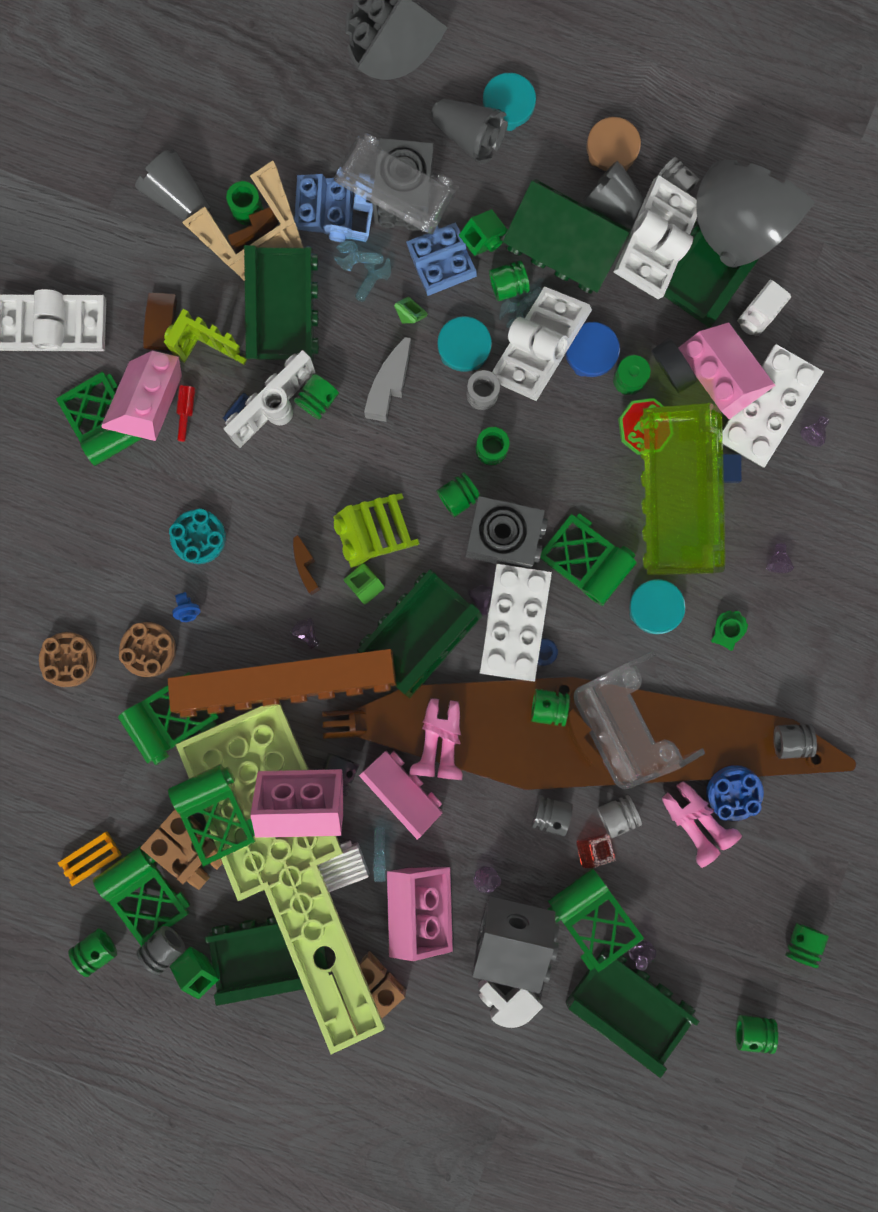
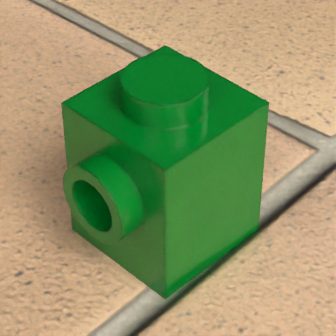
(483, 233)
(194, 973)

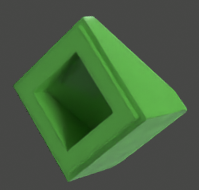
(364, 583)

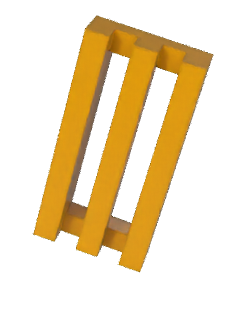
(69, 871)

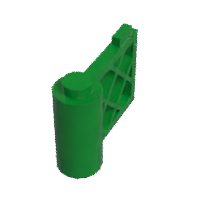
(98, 443)
(606, 572)
(151, 735)
(202, 792)
(126, 877)
(580, 900)

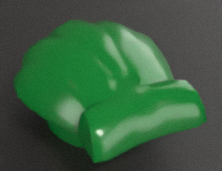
(729, 629)

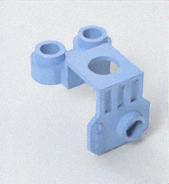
(339, 233)

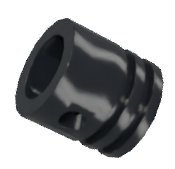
(348, 768)

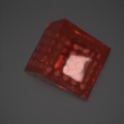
(595, 851)

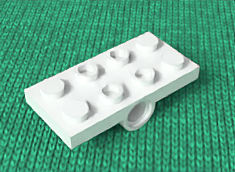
(658, 238)
(52, 322)
(540, 342)
(277, 391)
(763, 423)
(515, 622)

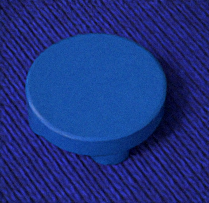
(593, 350)
(735, 793)

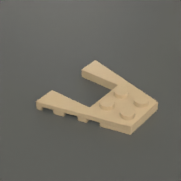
(283, 236)

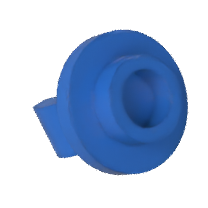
(186, 610)

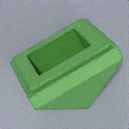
(409, 311)

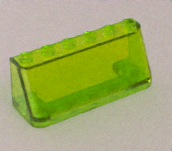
(683, 489)

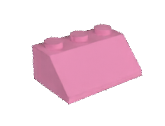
(726, 368)
(144, 395)
(402, 793)
(298, 803)
(419, 912)

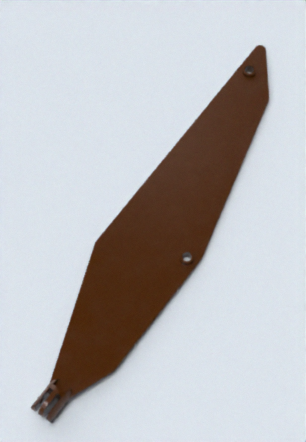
(509, 748)

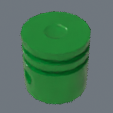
(243, 201)
(509, 280)
(631, 375)
(316, 396)
(492, 446)
(458, 494)
(549, 707)
(807, 945)
(92, 952)
(756, 1034)

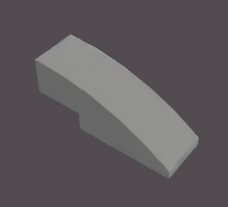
(388, 382)

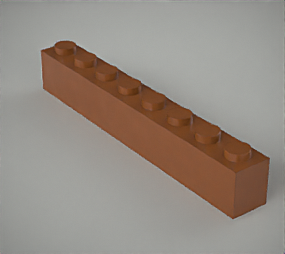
(281, 682)

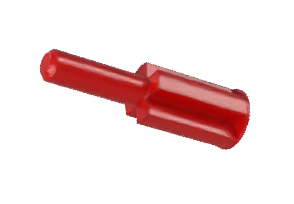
(184, 409)

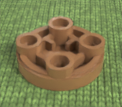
(613, 141)
(147, 649)
(67, 659)

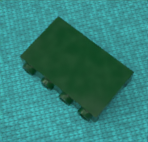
(565, 236)
(703, 282)
(280, 302)
(422, 630)
(254, 961)
(632, 1012)

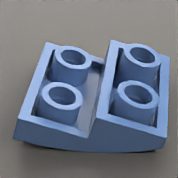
(322, 203)
(441, 259)

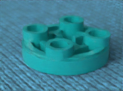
(511, 95)
(464, 344)
(197, 536)
(657, 606)

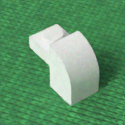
(510, 1010)

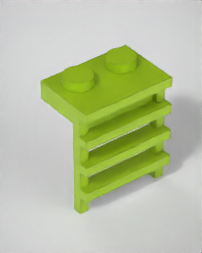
(186, 332)
(359, 532)

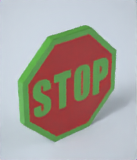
(630, 423)

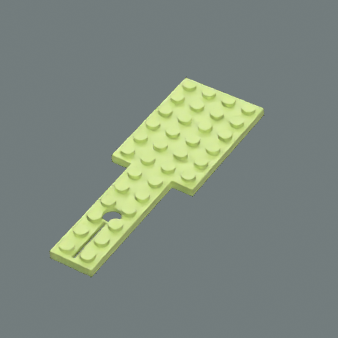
(287, 871)

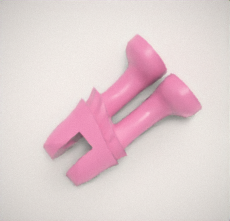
(449, 732)
(699, 810)

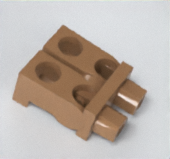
(176, 853)
(387, 992)

